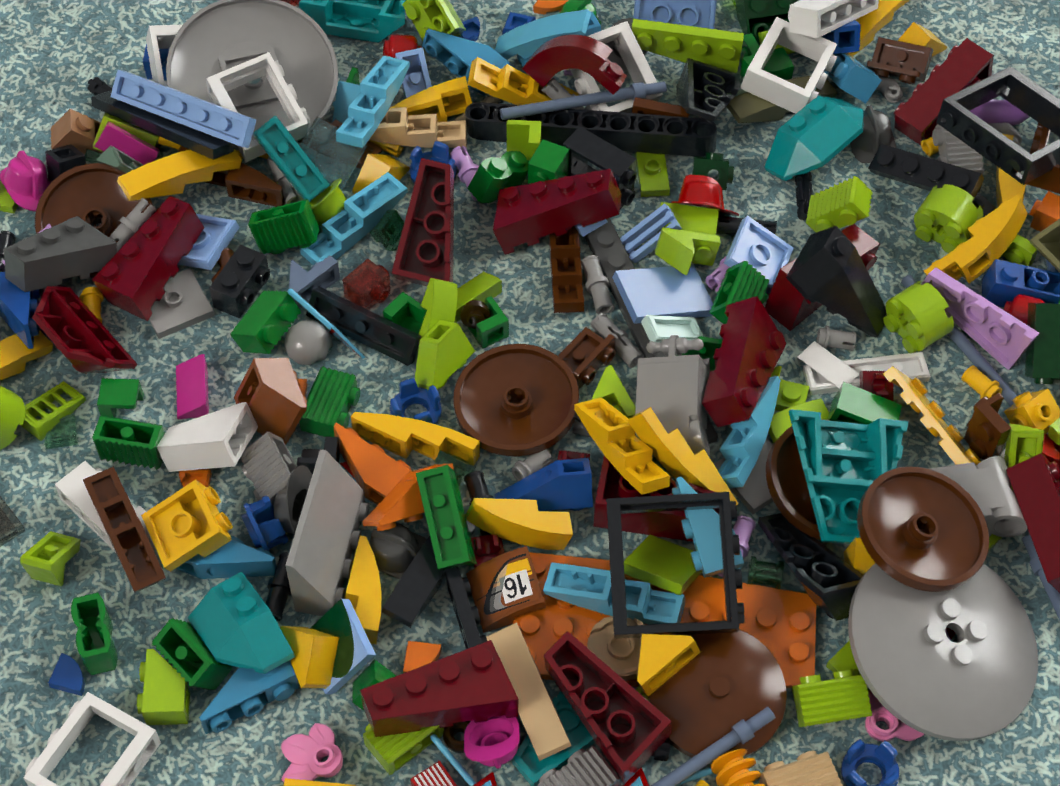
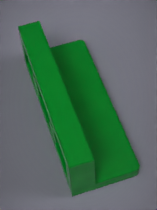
(446, 517)

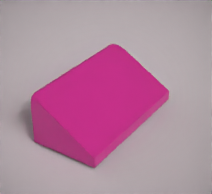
(127, 143)
(192, 388)

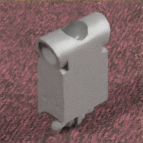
(675, 389)
(991, 490)

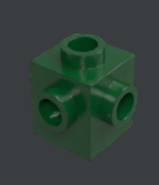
(715, 161)

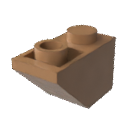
(75, 130)

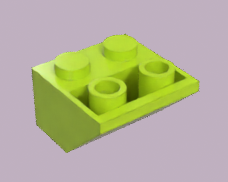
(434, 15)

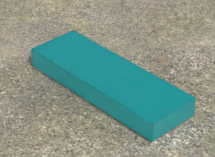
(291, 159)

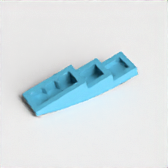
(529, 37)
(373, 102)
(356, 220)
(748, 437)
(592, 590)

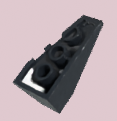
(706, 89)
(836, 277)
(818, 569)

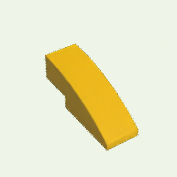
(442, 99)
(521, 522)
(365, 589)

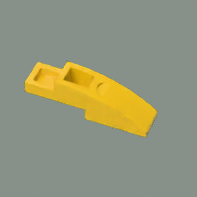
(988, 242)

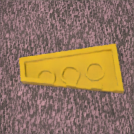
(932, 417)

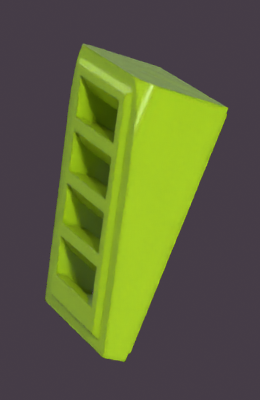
(34, 408)

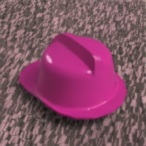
(25, 180)
(492, 741)

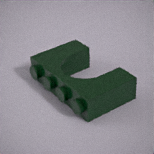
(1044, 352)

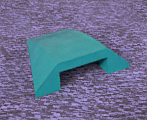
(356, 18)
(841, 465)

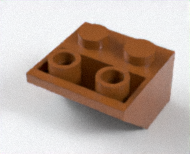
(273, 396)

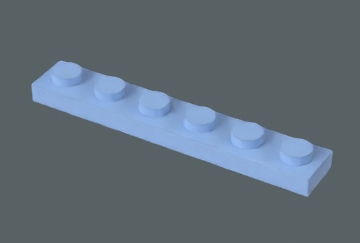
(183, 108)

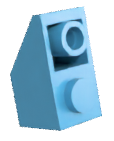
(854, 77)

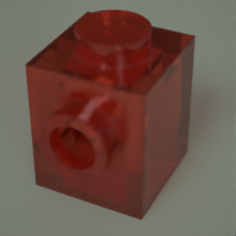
(367, 285)

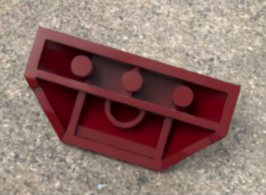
(79, 333)

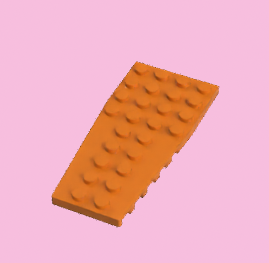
(773, 616)

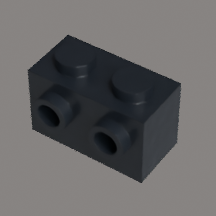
(239, 281)

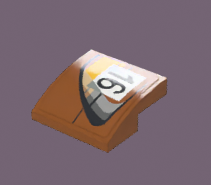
(505, 588)

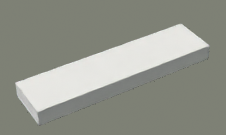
(910, 364)

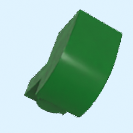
(778, 63)

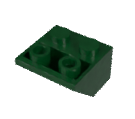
(759, 15)

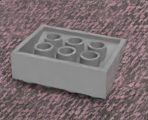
(325, 537)

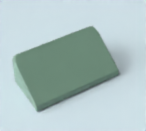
(118, 160)

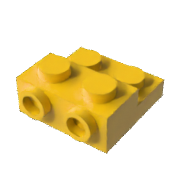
(187, 525)

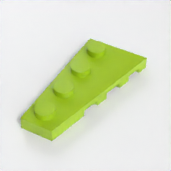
(682, 42)

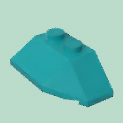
(814, 136)
(240, 627)

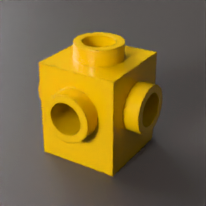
(1034, 410)

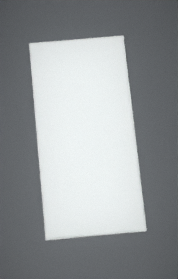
(827, 365)

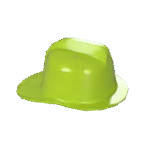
(328, 203)

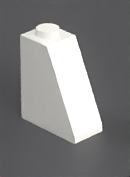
(209, 440)

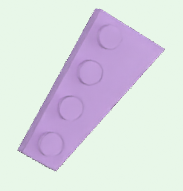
(983, 321)

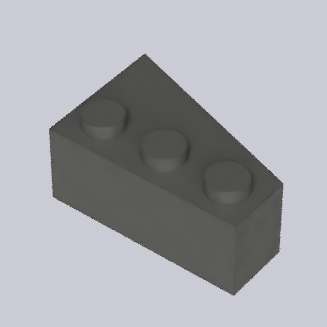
(57, 254)

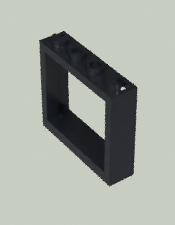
(992, 144)
(729, 547)

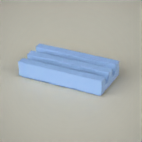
(648, 230)

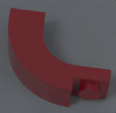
(575, 53)

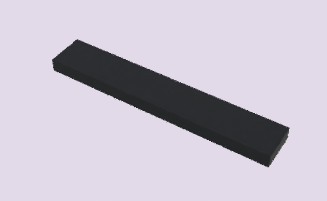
(178, 133)

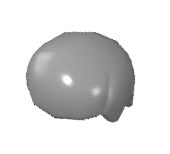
(307, 342)

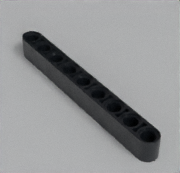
(624, 130)

